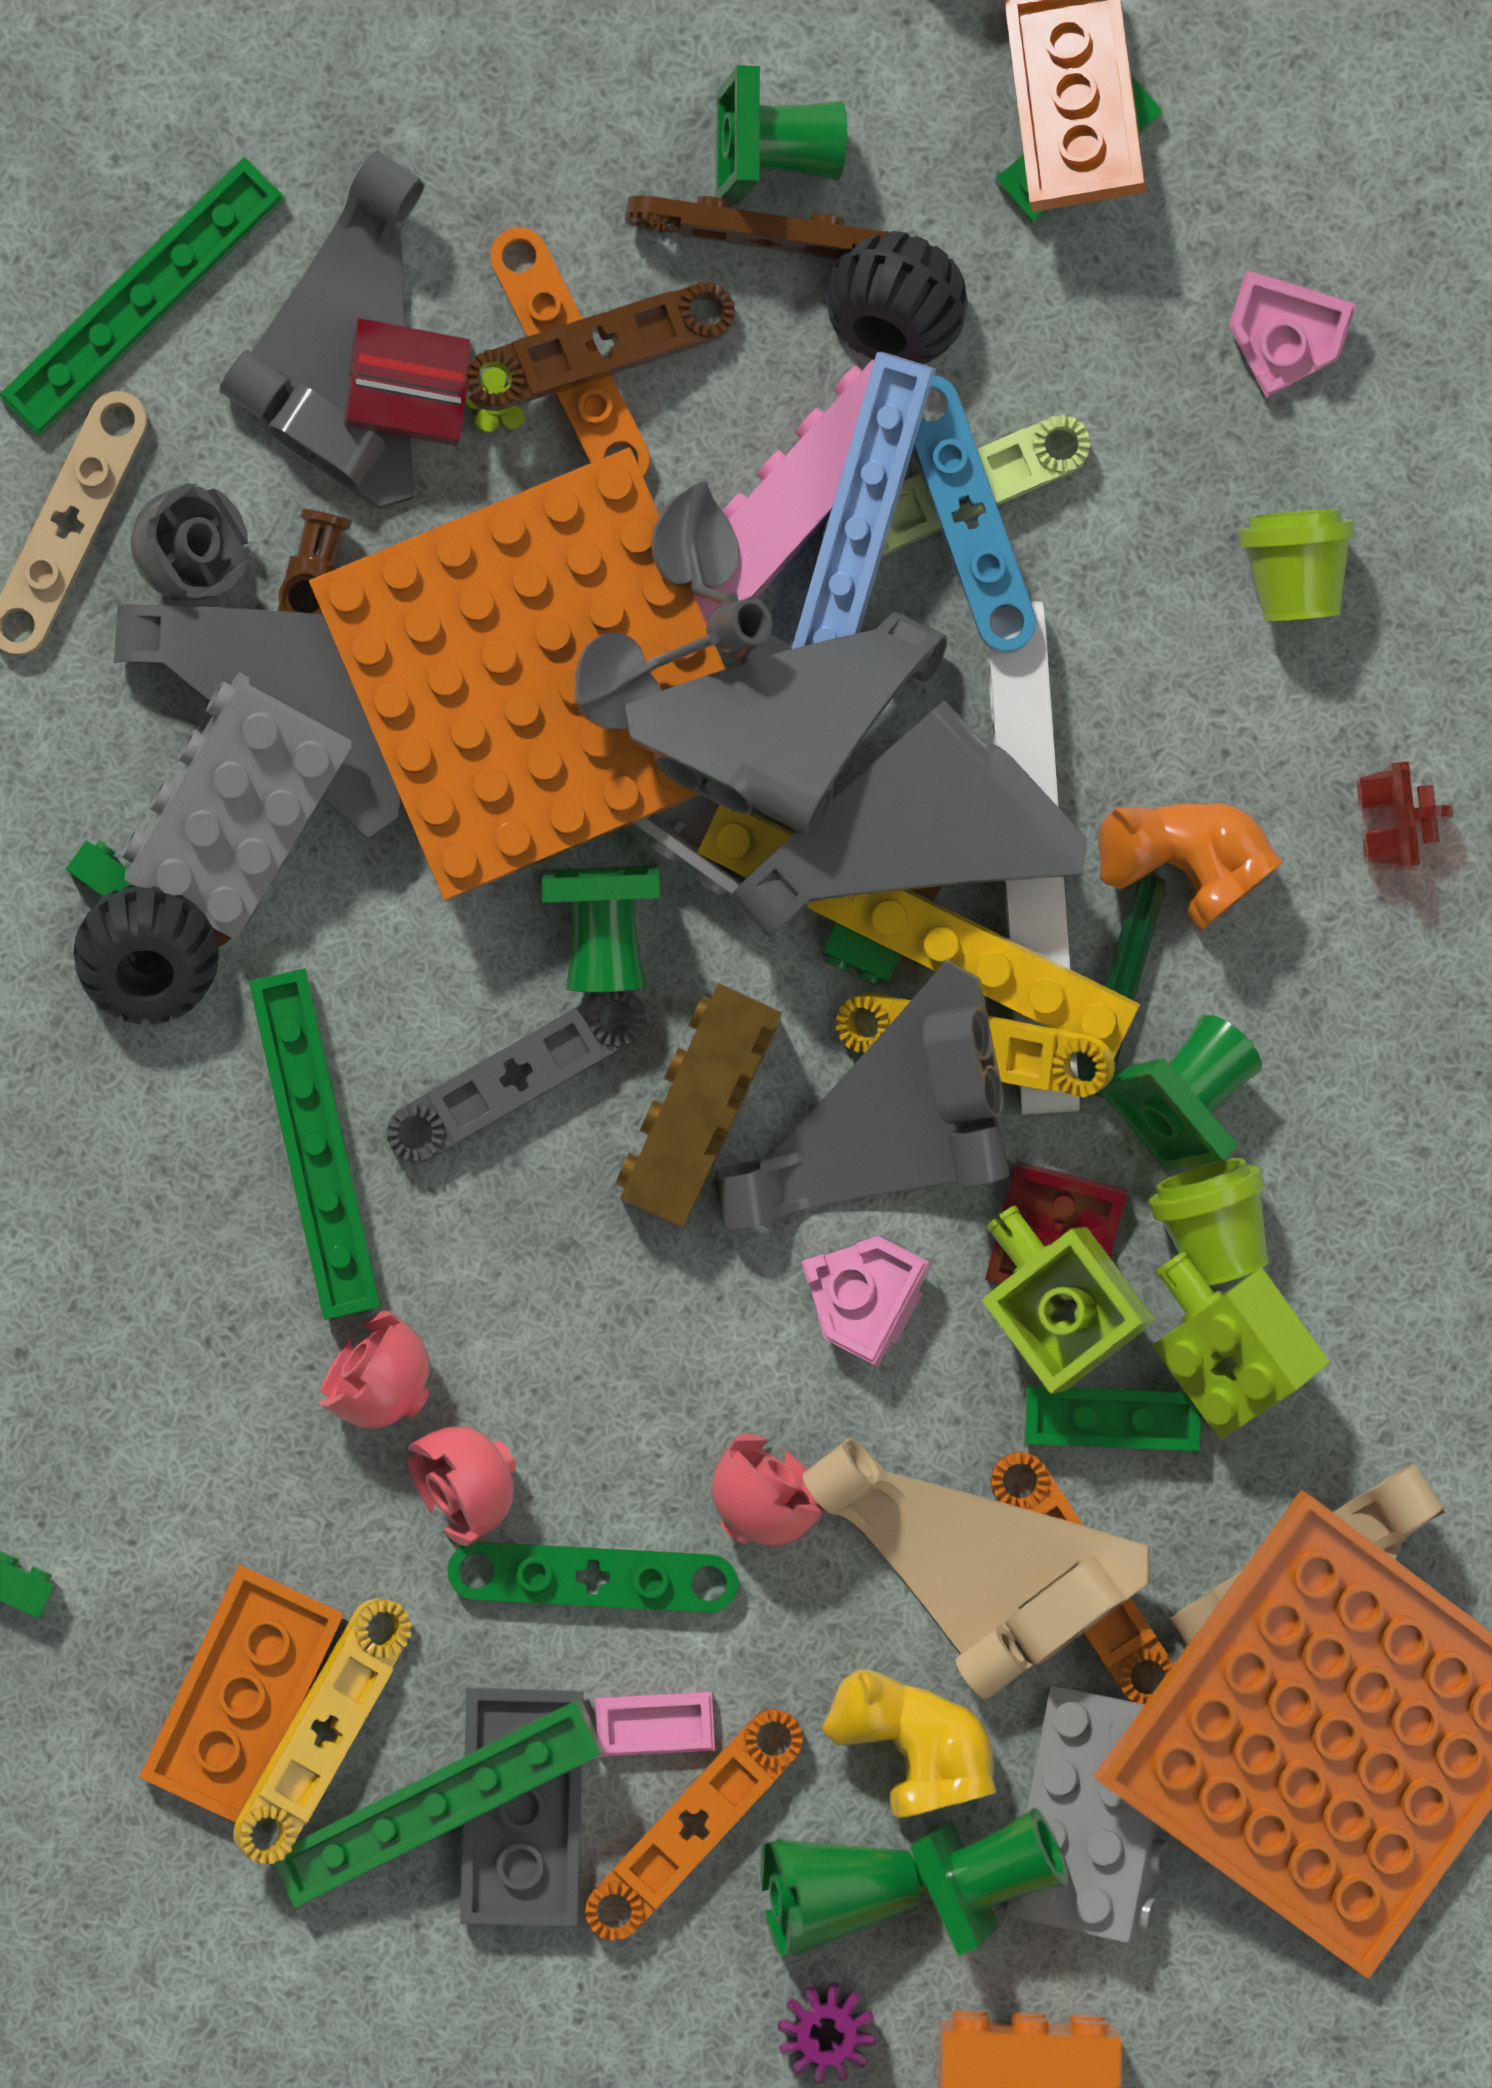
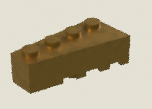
(700, 1105)

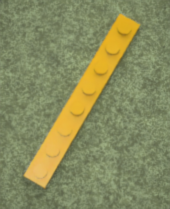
(936, 934)

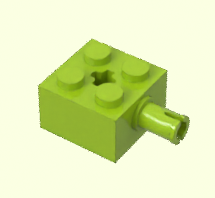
(1032, 1302)
(1235, 1347)

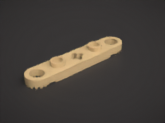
(84, 484)

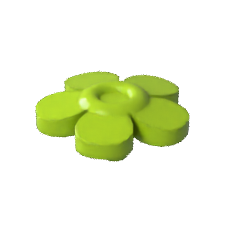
(487, 421)

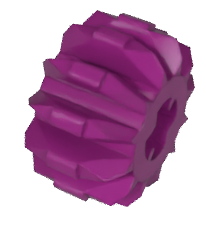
(843, 2023)

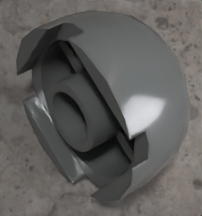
(189, 543)

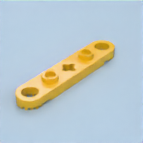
(1024, 1051)
(299, 1768)

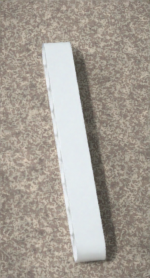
(1025, 731)

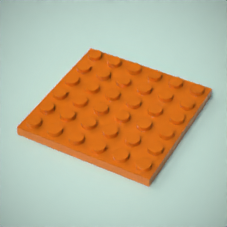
(472, 662)
(1321, 1736)

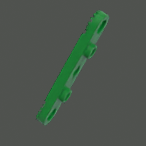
(549, 1577)

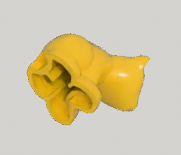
(941, 1741)

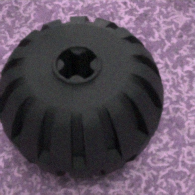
(897, 298)
(170, 976)

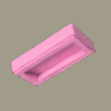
(655, 1723)

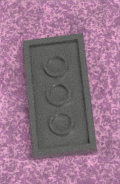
(526, 1853)

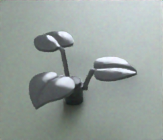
(688, 545)

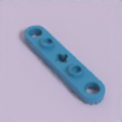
(979, 554)

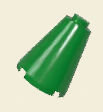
(833, 1890)

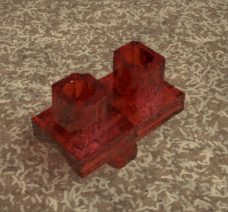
(1394, 791)

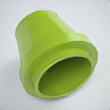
(1298, 562)
(1215, 1218)

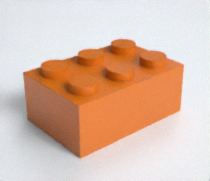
(1027, 2052)

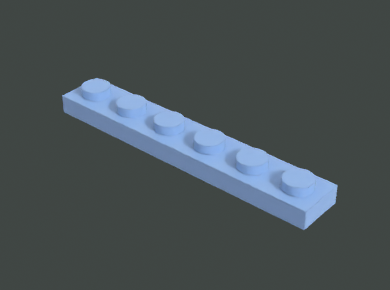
(865, 499)

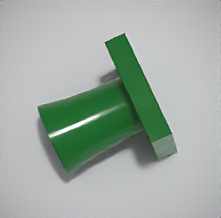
(772, 137)
(603, 923)
(1174, 1100)
(986, 1873)

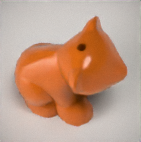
(1213, 844)

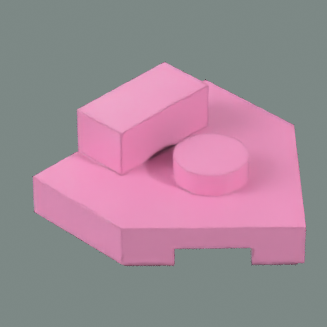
(1287, 329)
(865, 1295)

